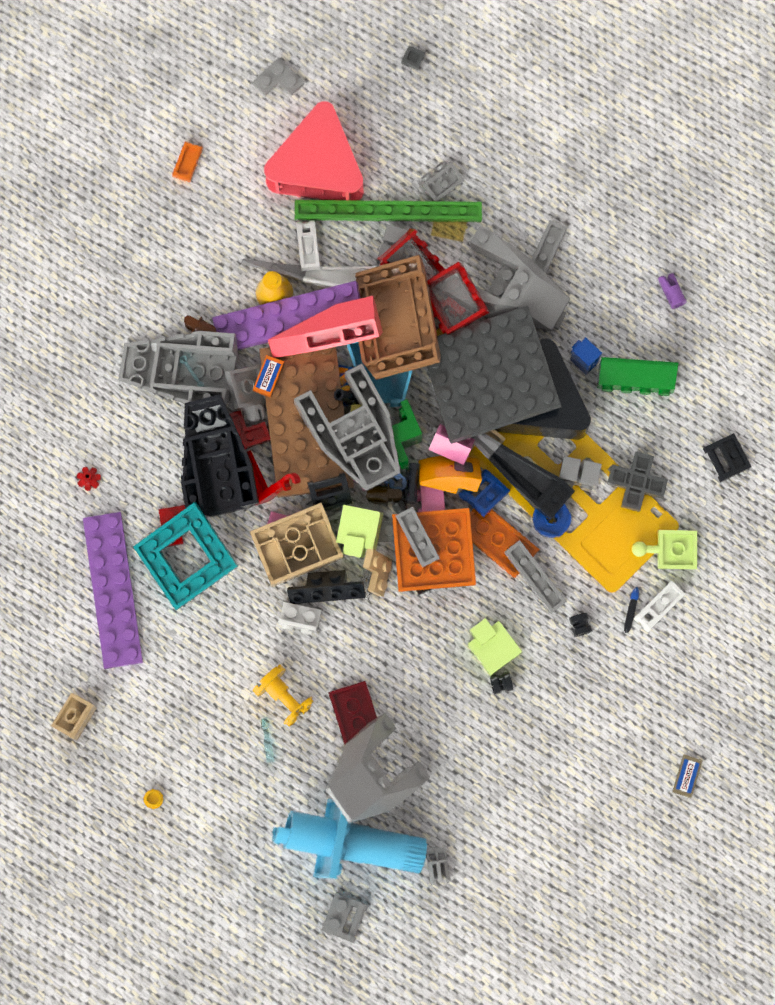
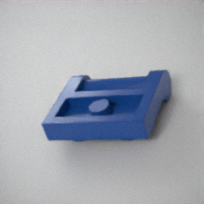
(487, 498)

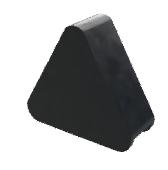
(566, 422)

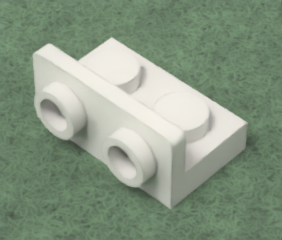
(299, 618)

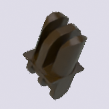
(383, 494)

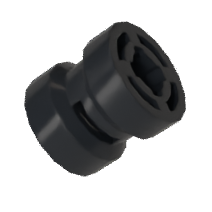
(580, 624)
(506, 683)

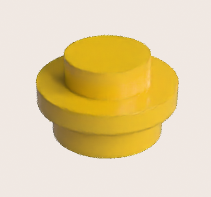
(153, 799)

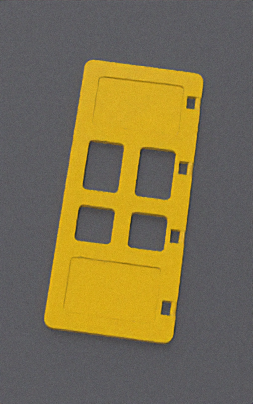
(606, 536)

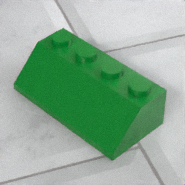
(637, 375)

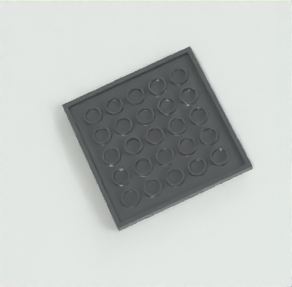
(492, 375)

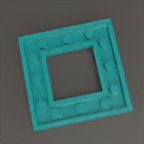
(150, 552)

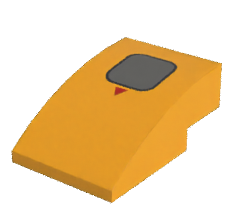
(450, 475)

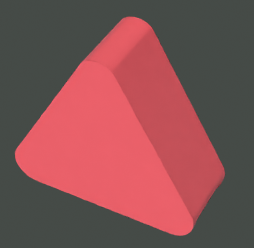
(316, 160)

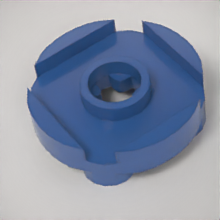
(554, 529)

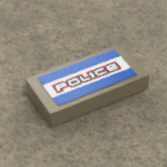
(687, 776)

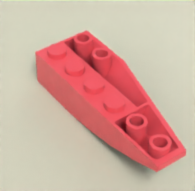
(333, 327)

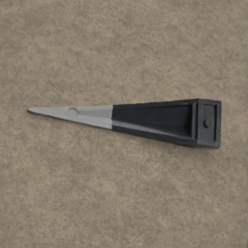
(535, 484)

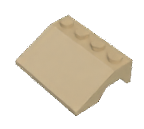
(296, 544)

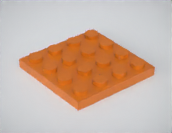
(452, 540)

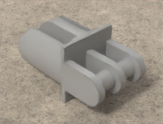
(436, 851)

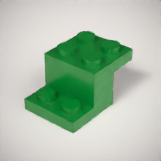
(405, 433)

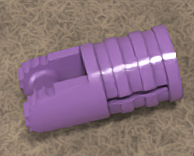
(672, 291)

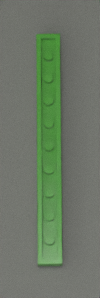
(388, 210)

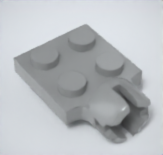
(241, 388)

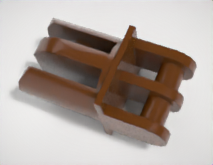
(198, 325)

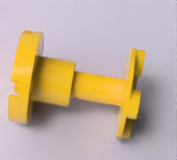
(278, 690)

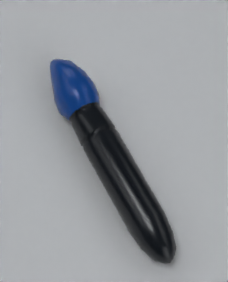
(631, 609)

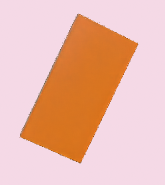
(495, 536)

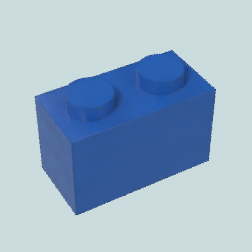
(585, 355)

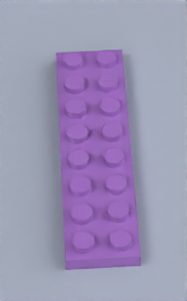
(262, 322)
(112, 590)

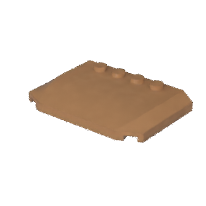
(405, 318)

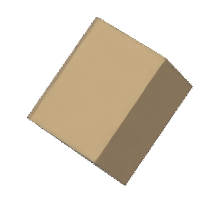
(74, 716)

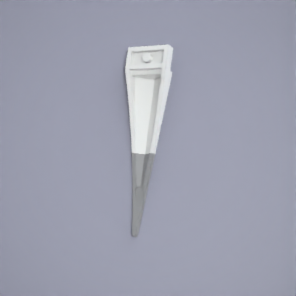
(323, 277)

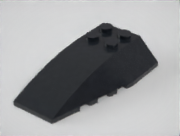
(215, 460)

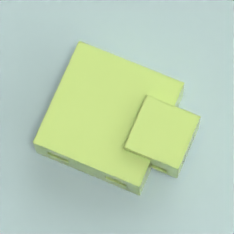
(359, 530)
(493, 646)

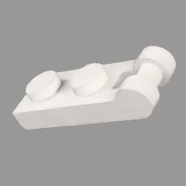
(308, 246)
(660, 605)

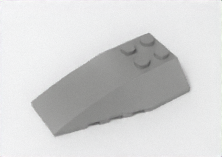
(157, 368)

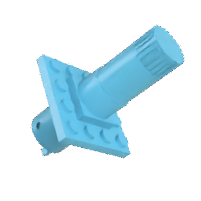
(336, 839)

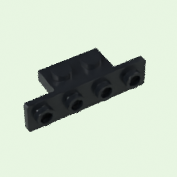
(326, 587)

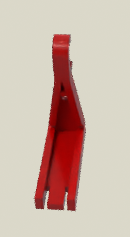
(267, 493)

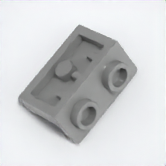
(441, 180)

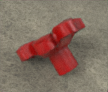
(91, 481)

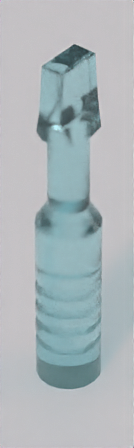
(267, 741)

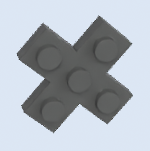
(637, 481)

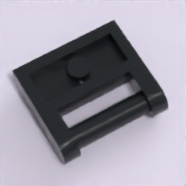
(732, 454)
(411, 475)
(331, 497)

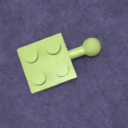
(675, 549)

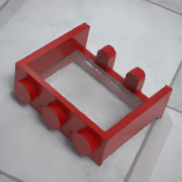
(409, 246)
(455, 299)

